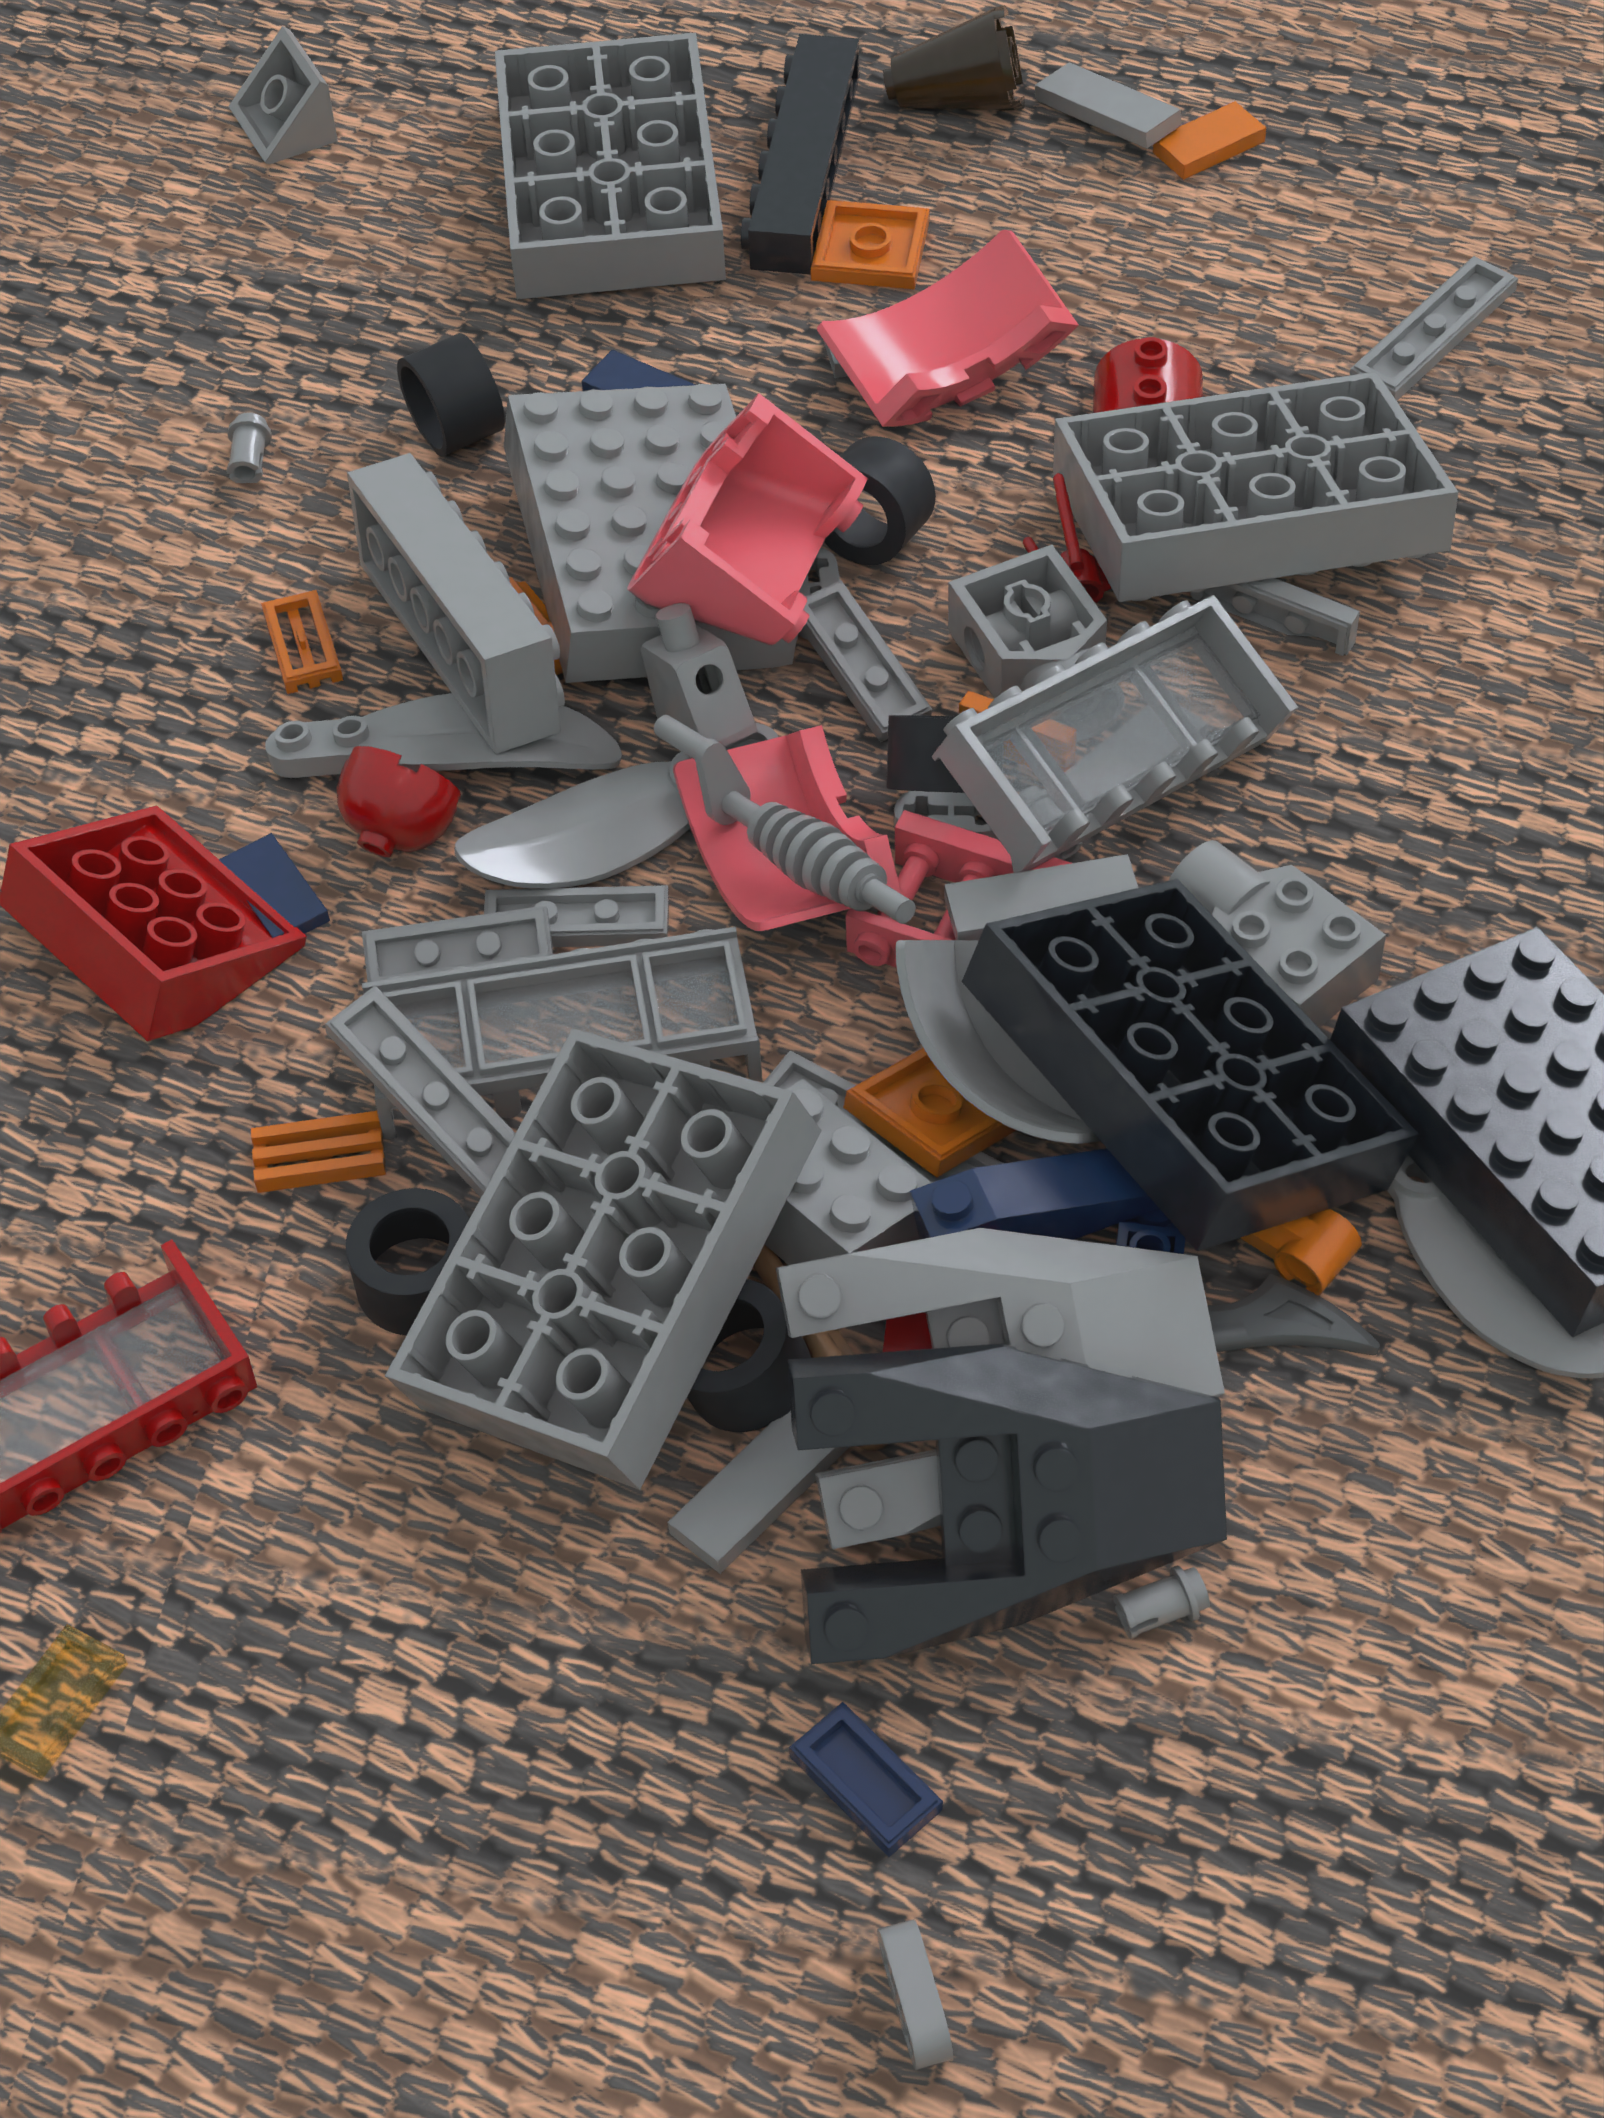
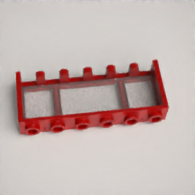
(113, 1385)

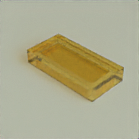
(57, 1700)

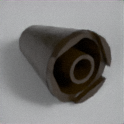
(960, 69)

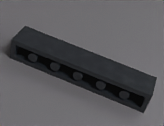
(802, 154)

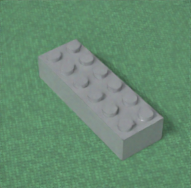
(457, 603)

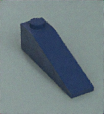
(1039, 1196)

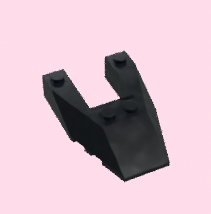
(1044, 1482)

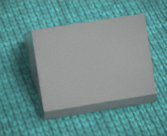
(285, 102)

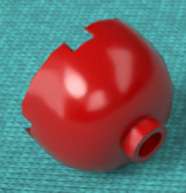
(392, 803)

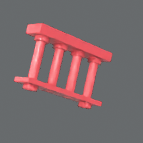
(924, 850)

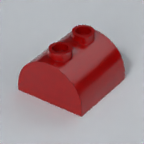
(1145, 374)

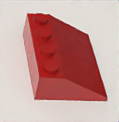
(144, 918)

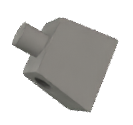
(696, 678)

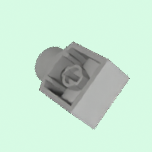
(1023, 619)
(1289, 926)

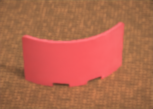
(952, 335)
(796, 774)

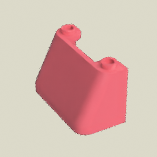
(750, 526)

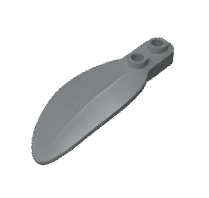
(433, 734)
(586, 828)
(1483, 1287)

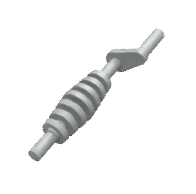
(798, 844)

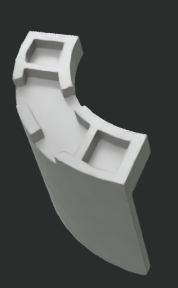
(974, 1048)

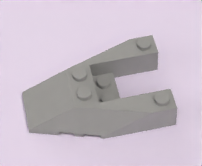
(985, 1286)

